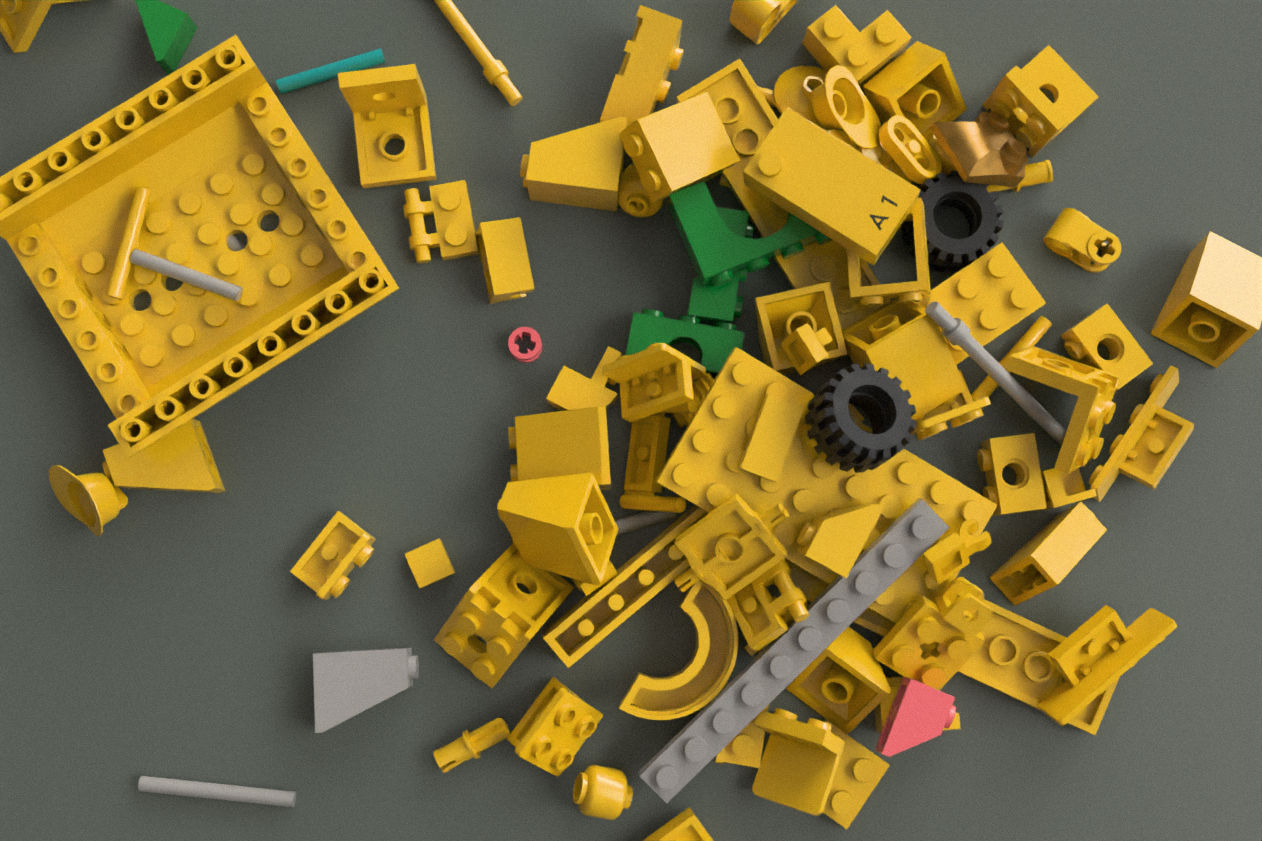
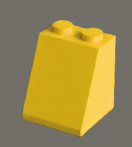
(679, 146)
(577, 166)
(1213, 301)
(910, 348)
(561, 445)
(560, 525)

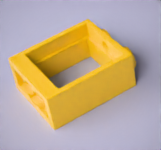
(906, 291)

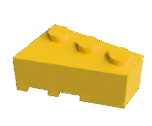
(645, 67)

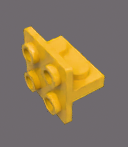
(653, 380)
(554, 728)

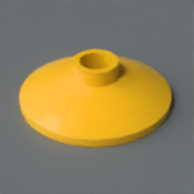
(794, 87)

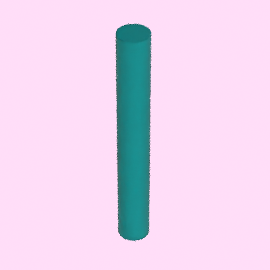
(330, 71)

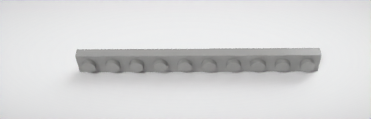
(793, 650)

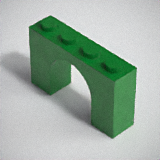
(721, 252)

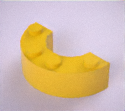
(706, 671)

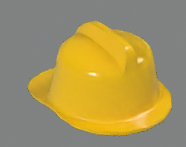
(844, 107)
(87, 497)

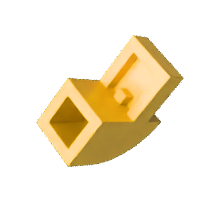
(578, 392)

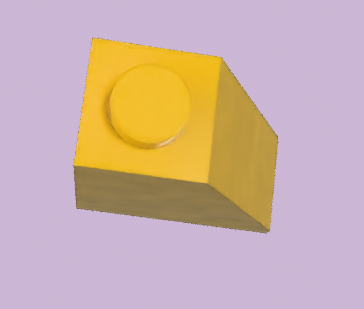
(171, 464)
(1049, 554)

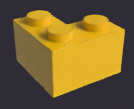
(864, 53)

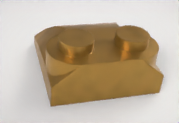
(983, 150)

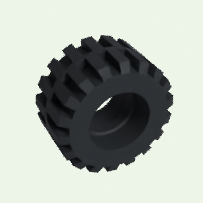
(977, 207)
(881, 401)

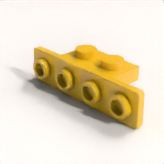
(1149, 442)
(1098, 656)

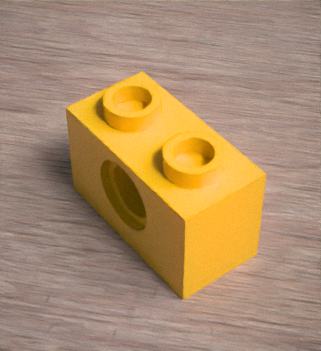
(1104, 327)
(1021, 455)

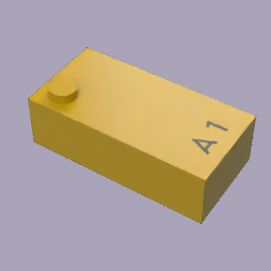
(830, 186)

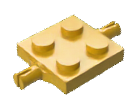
(731, 547)

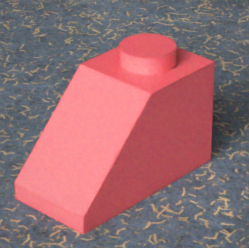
(915, 717)

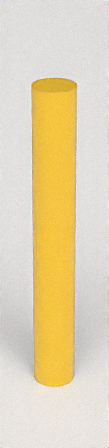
(128, 242)
(1027, 341)

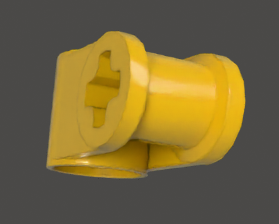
(1079, 239)

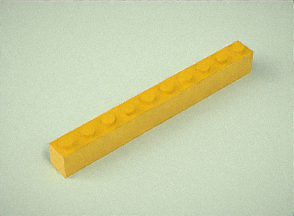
(628, 591)

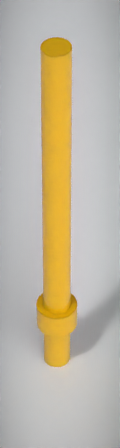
(493, 69)

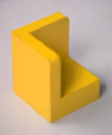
(1064, 488)

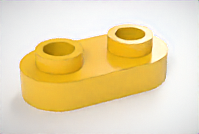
(909, 149)

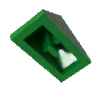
(167, 31)

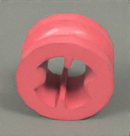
(535, 340)

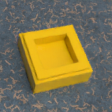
(430, 563)

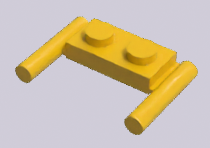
(646, 461)

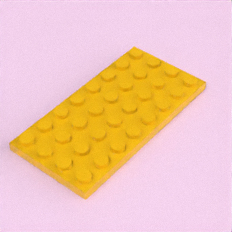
(707, 474)

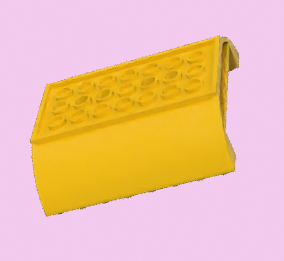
(216, 164)

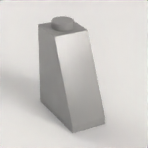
(358, 680)

